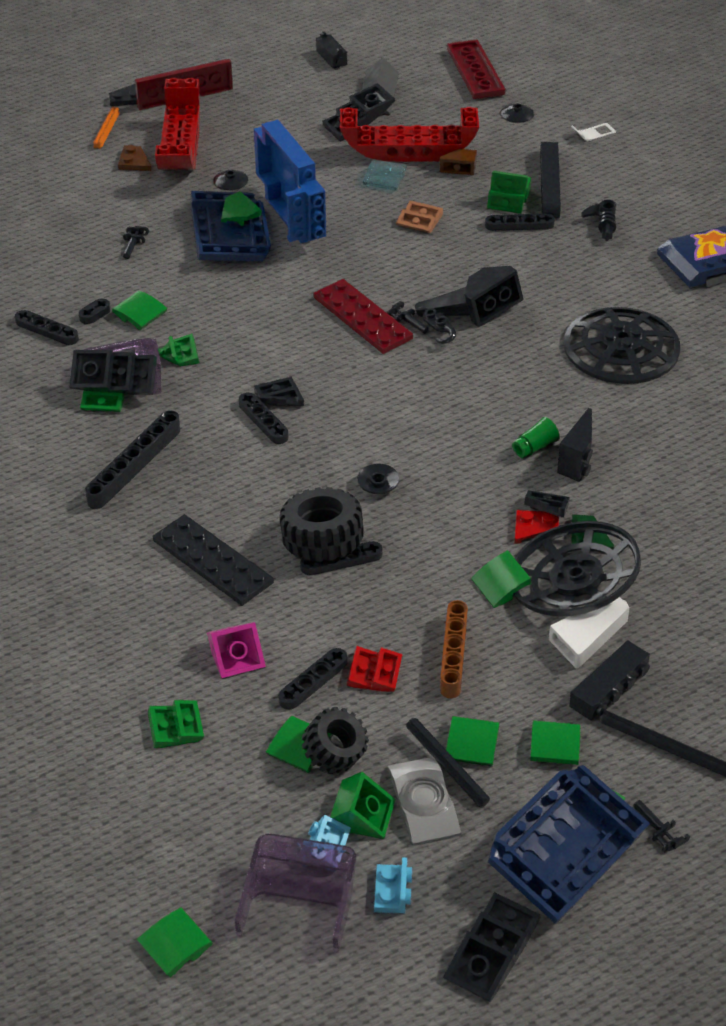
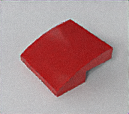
(374, 669)

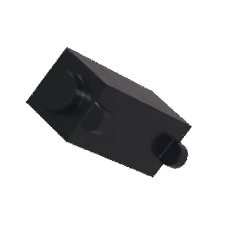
(331, 50)

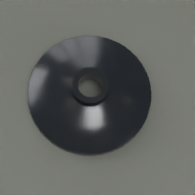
(517, 113)
(230, 180)
(378, 478)

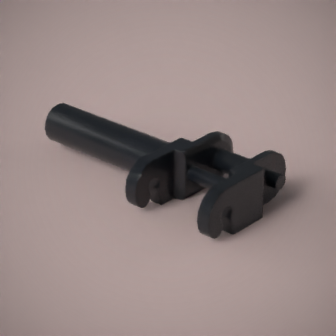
(133, 237)
(406, 316)
(661, 828)

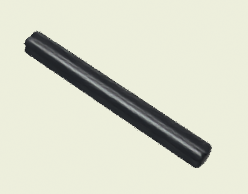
(451, 766)

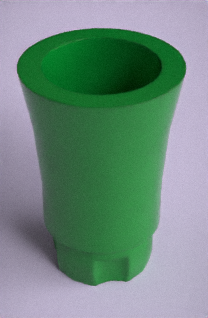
(536, 438)

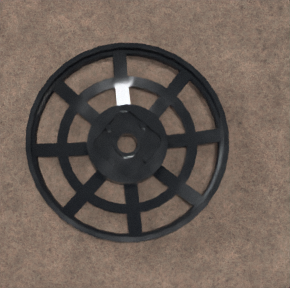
(632, 343)
(590, 568)

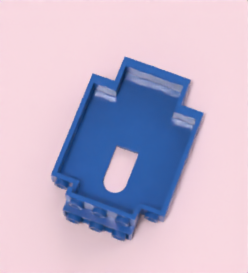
(282, 168)

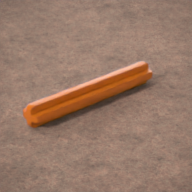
(106, 127)

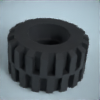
(323, 751)

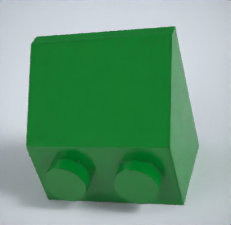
(363, 806)

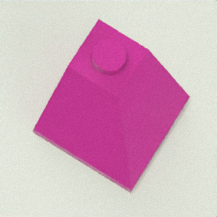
(236, 649)

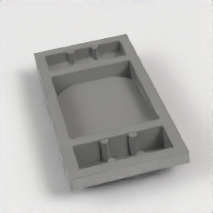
(424, 800)

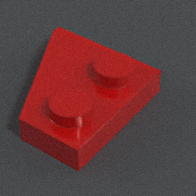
(533, 523)

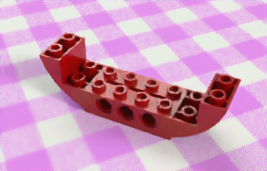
(180, 125)
(408, 142)

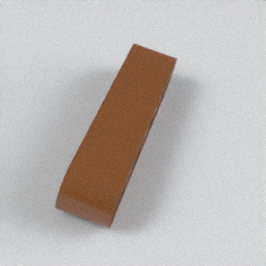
(453, 649)

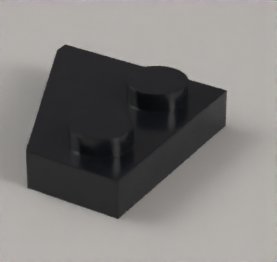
(123, 96)
(279, 393)
(547, 502)

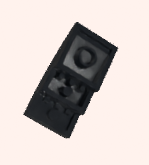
(369, 105)
(113, 372)
(492, 947)

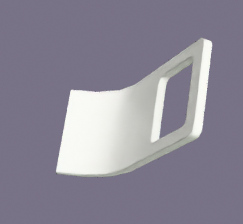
(591, 133)

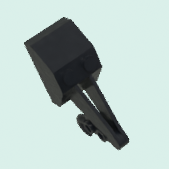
(484, 298)

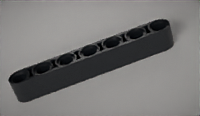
(550, 178)
(132, 459)

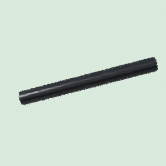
(664, 742)

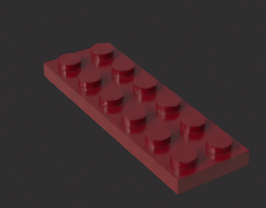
(476, 69)
(212, 77)
(363, 316)

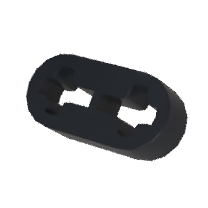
(94, 311)

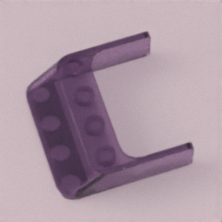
(302, 872)

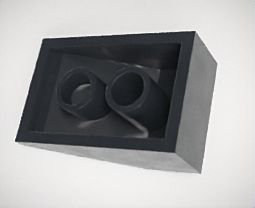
(576, 449)

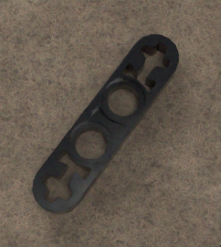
(539, 222)
(28, 320)
(261, 419)
(345, 562)
(311, 677)

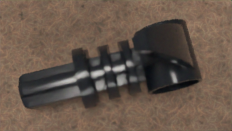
(607, 220)

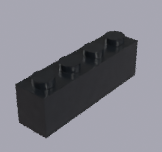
(609, 680)

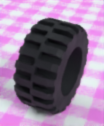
(321, 524)

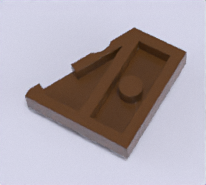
(133, 159)

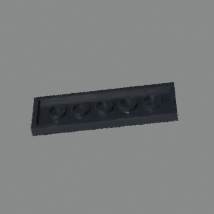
(213, 559)

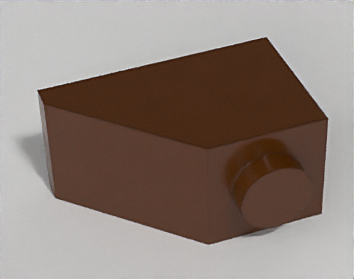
(459, 162)

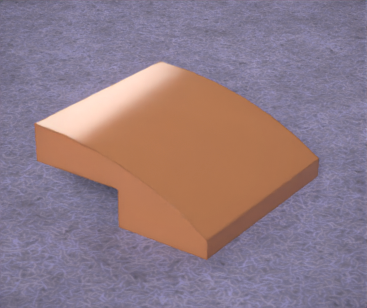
(420, 216)

